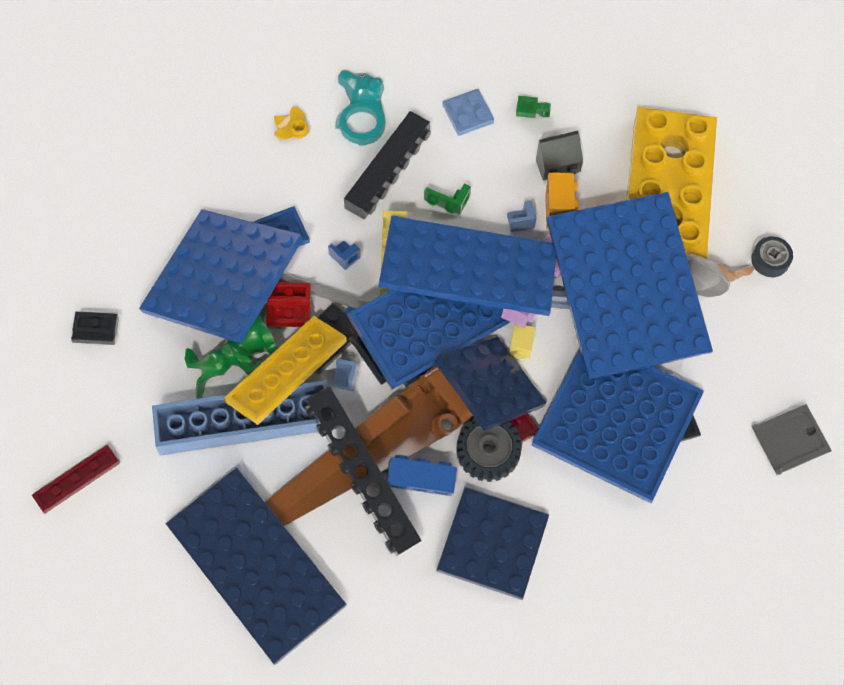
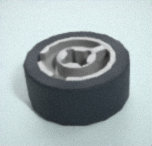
(765, 263)

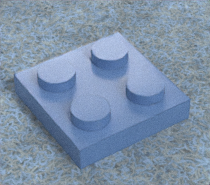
(468, 112)

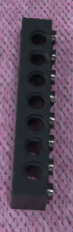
(327, 400)

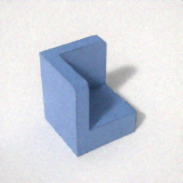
(522, 219)
(345, 375)

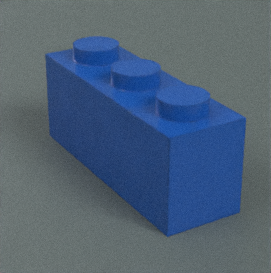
(421, 475)

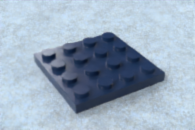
(490, 383)
(493, 543)

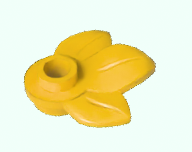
(289, 124)

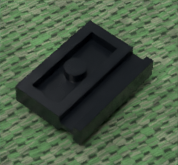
(95, 328)

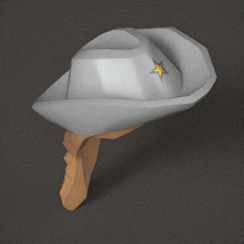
(713, 278)

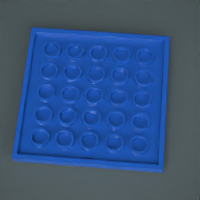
(221, 275)
(619, 425)

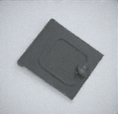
(791, 439)

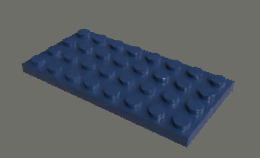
(256, 566)

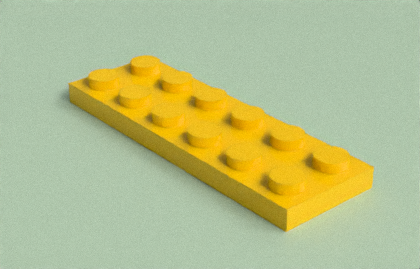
(285, 370)

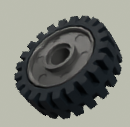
(488, 464)

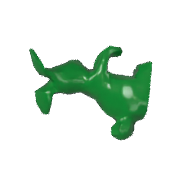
(232, 354)

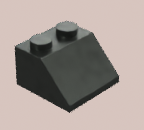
(559, 154)

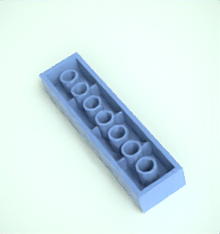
(214, 423)

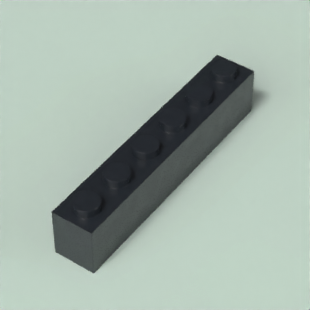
(387, 165)

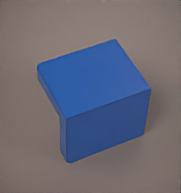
(344, 254)

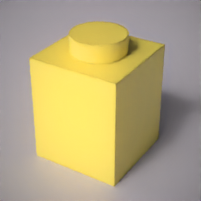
(522, 342)

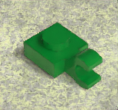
(529, 106)

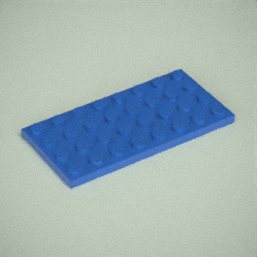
(468, 266)
(411, 330)

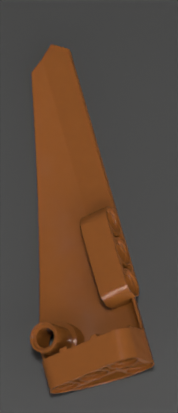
(397, 428)

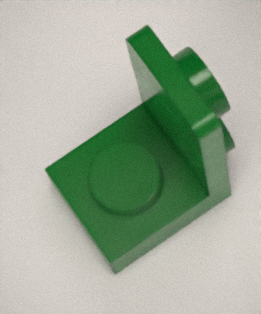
(451, 205)

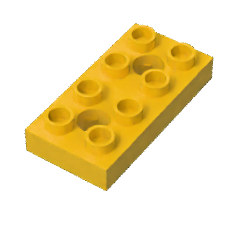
(685, 178)

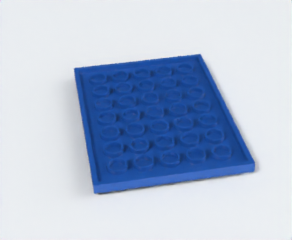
(628, 285)

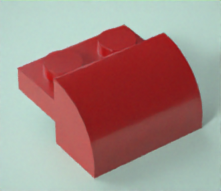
(289, 305)

